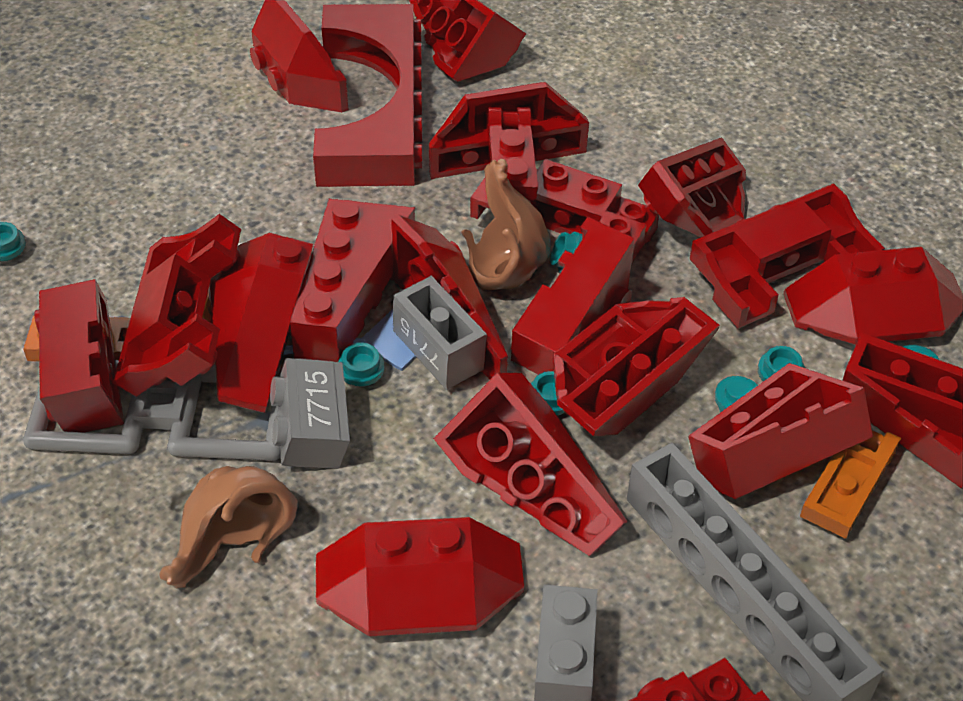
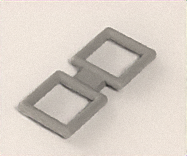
(158, 407)

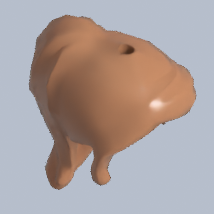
(513, 241)
(229, 509)

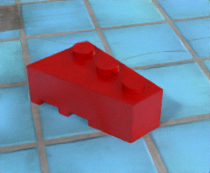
(585, 289)
(77, 358)
(913, 400)
(780, 430)

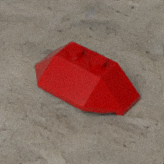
(296, 60)
(463, 141)
(697, 188)
(879, 294)
(628, 361)
(419, 576)

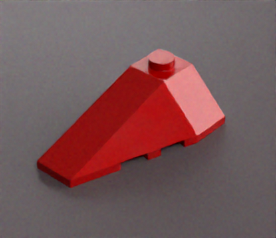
(526, 456)

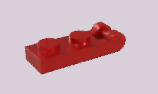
(514, 147)

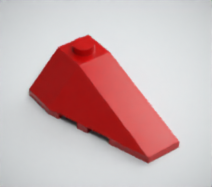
(467, 36)
(425, 252)
(254, 314)

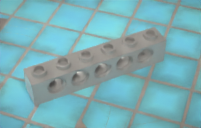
(750, 581)

